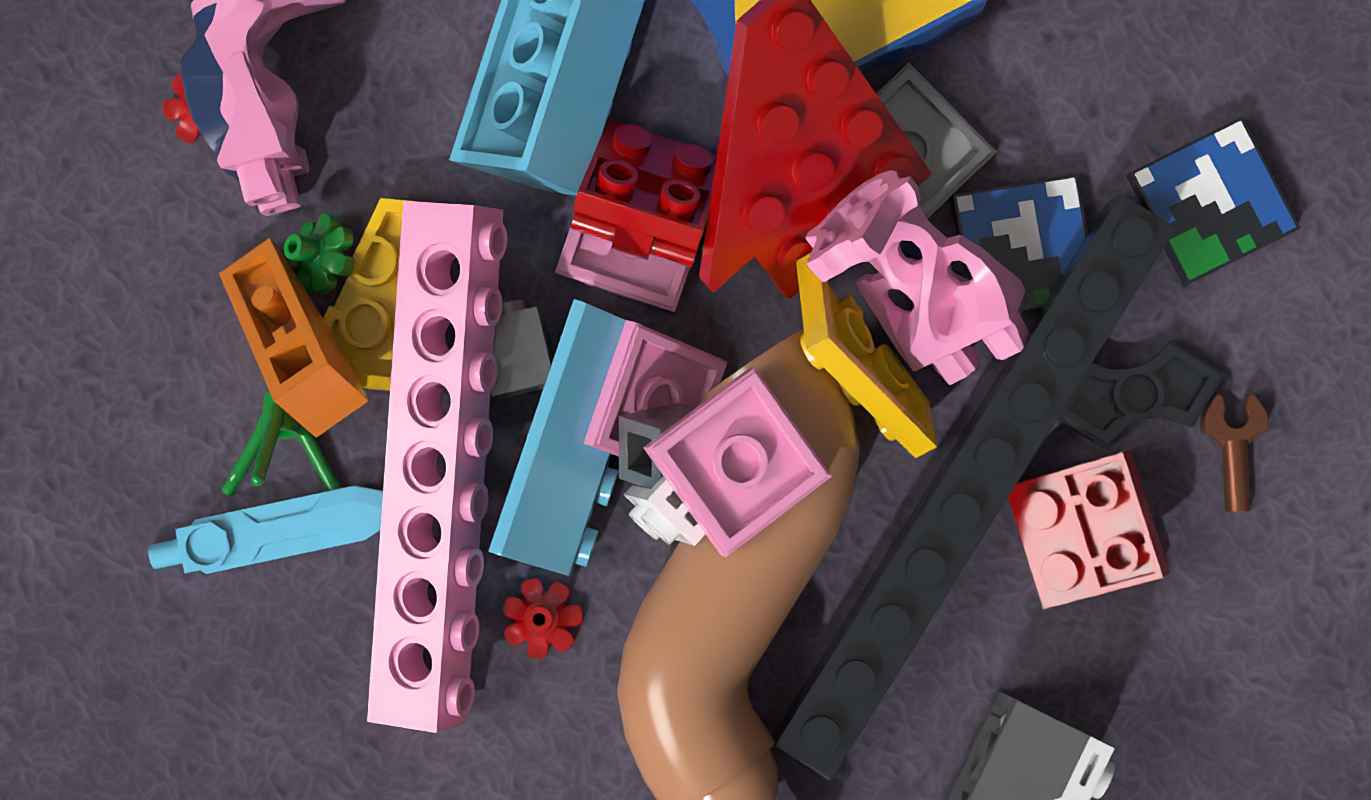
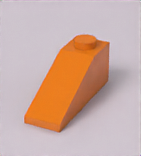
(291, 340)

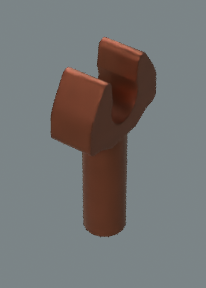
(1234, 446)

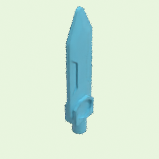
(273, 531)

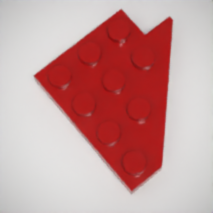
(792, 143)

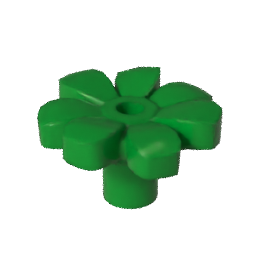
(320, 253)

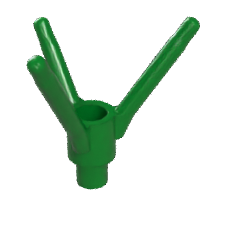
(273, 425)

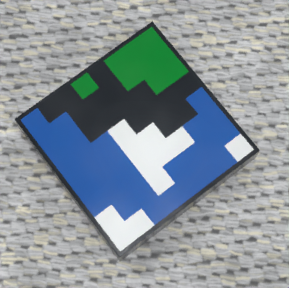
(1216, 198)
(1026, 229)

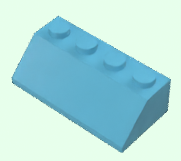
(546, 90)
(558, 473)

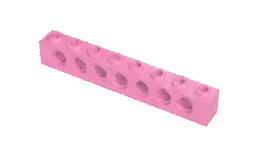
(413, 492)

